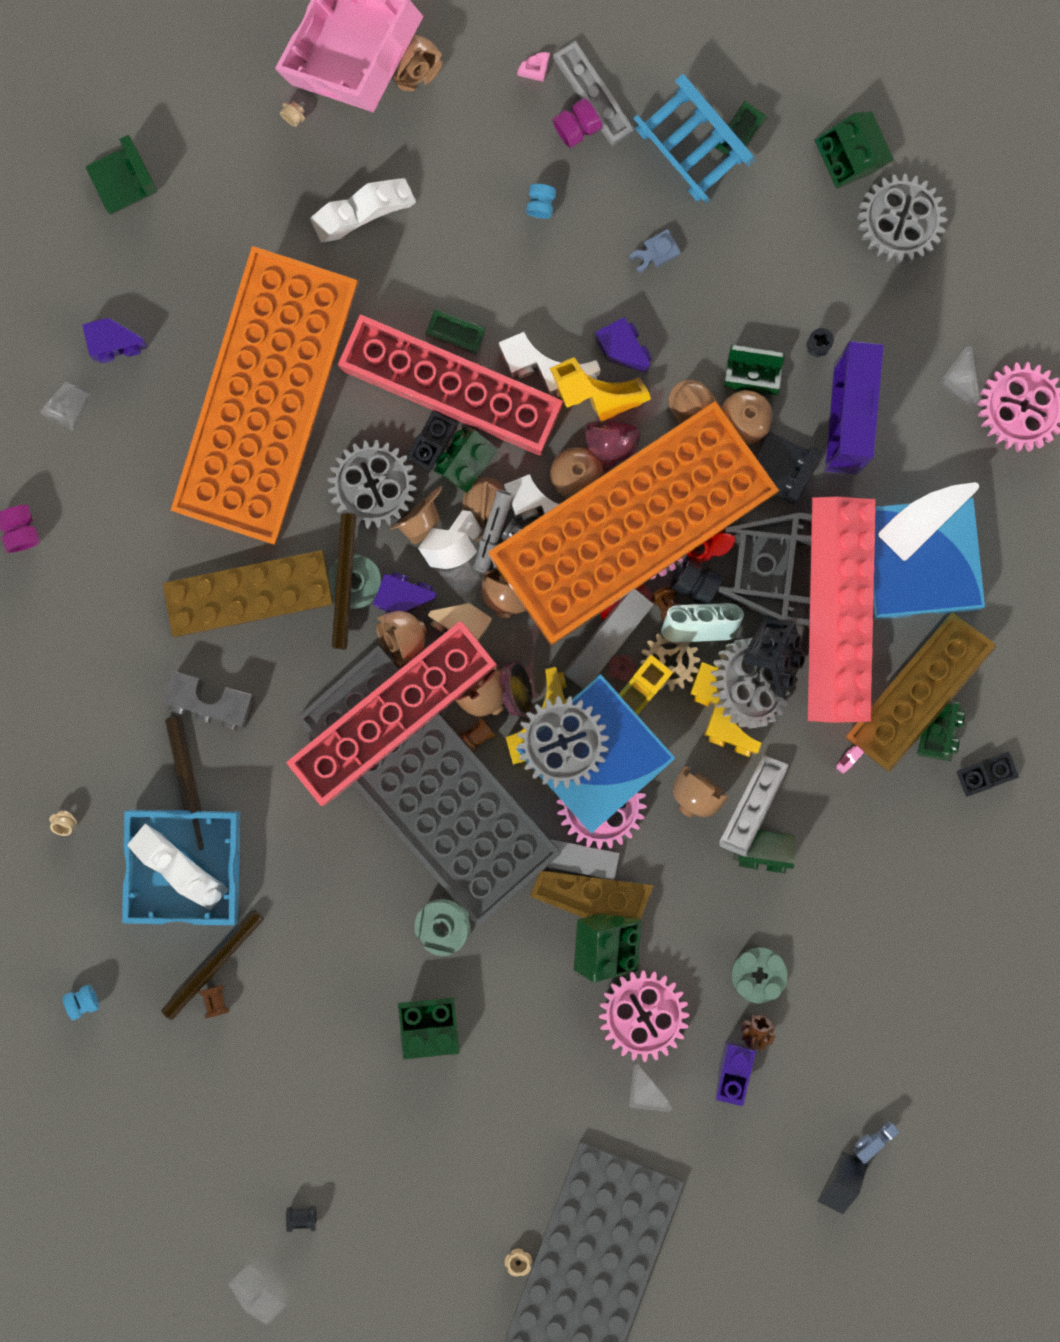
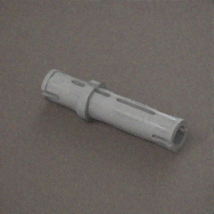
(493, 530)

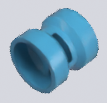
(540, 201)
(80, 1002)

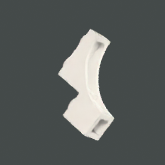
(368, 203)
(523, 357)
(527, 498)
(181, 873)

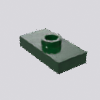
(744, 125)
(455, 331)

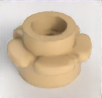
(292, 113)
(62, 823)
(518, 1270)

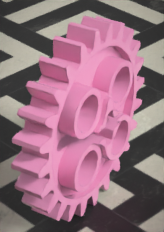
(1015, 430)
(605, 832)
(622, 1028)

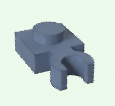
(658, 250)
(870, 1145)

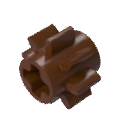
(758, 1032)

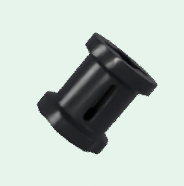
(819, 333)
(301, 1218)

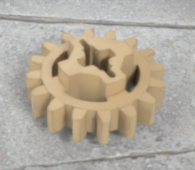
(680, 670)

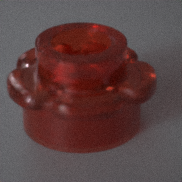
(615, 664)

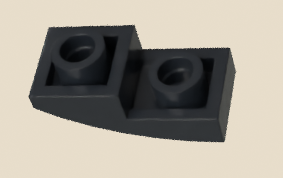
(432, 440)
(987, 774)

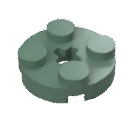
(368, 589)
(455, 918)
(746, 985)

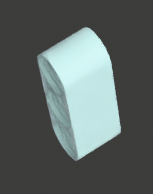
(702, 622)

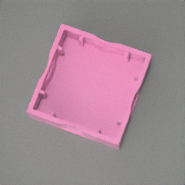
(349, 48)

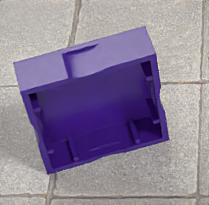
(854, 408)

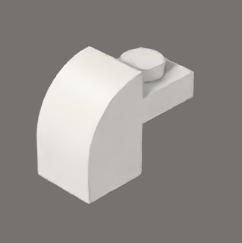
(453, 546)

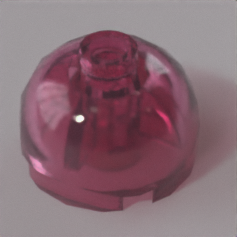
(611, 441)

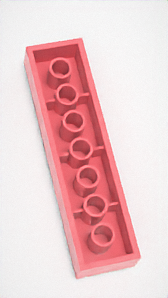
(450, 385)
(841, 609)
(391, 713)

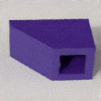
(109, 339)
(621, 347)
(400, 595)
(734, 1073)

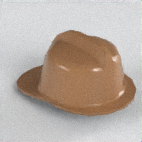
(689, 398)
(481, 499)
(421, 519)

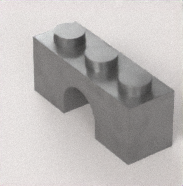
(184, 694)

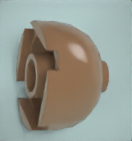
(418, 63)
(749, 415)
(574, 471)
(499, 595)
(401, 635)
(484, 696)
(697, 794)

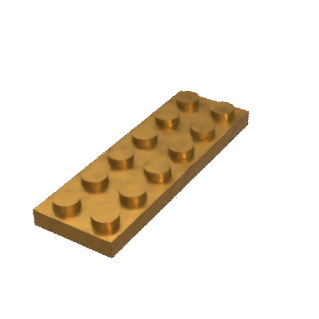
(248, 593)
(921, 691)

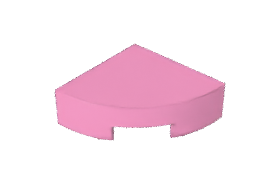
(535, 66)
(849, 759)

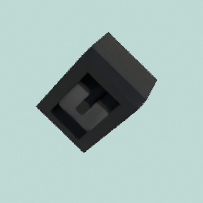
(843, 1183)

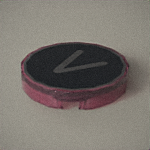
(518, 688)

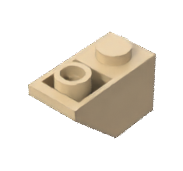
(472, 617)

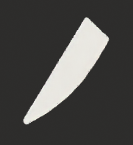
(923, 517)

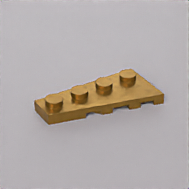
(591, 895)

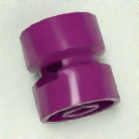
(580, 121)
(18, 533)

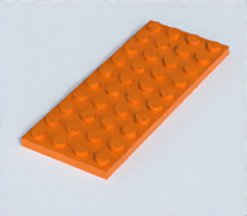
(264, 395)
(632, 522)

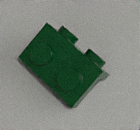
(754, 370)
(465, 458)
(941, 737)

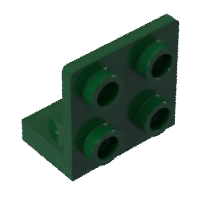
(121, 177)

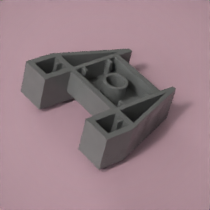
(767, 567)

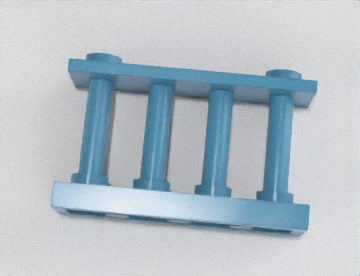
(720, 134)

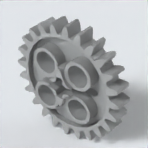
(925, 226)
(395, 474)
(750, 683)
(553, 717)

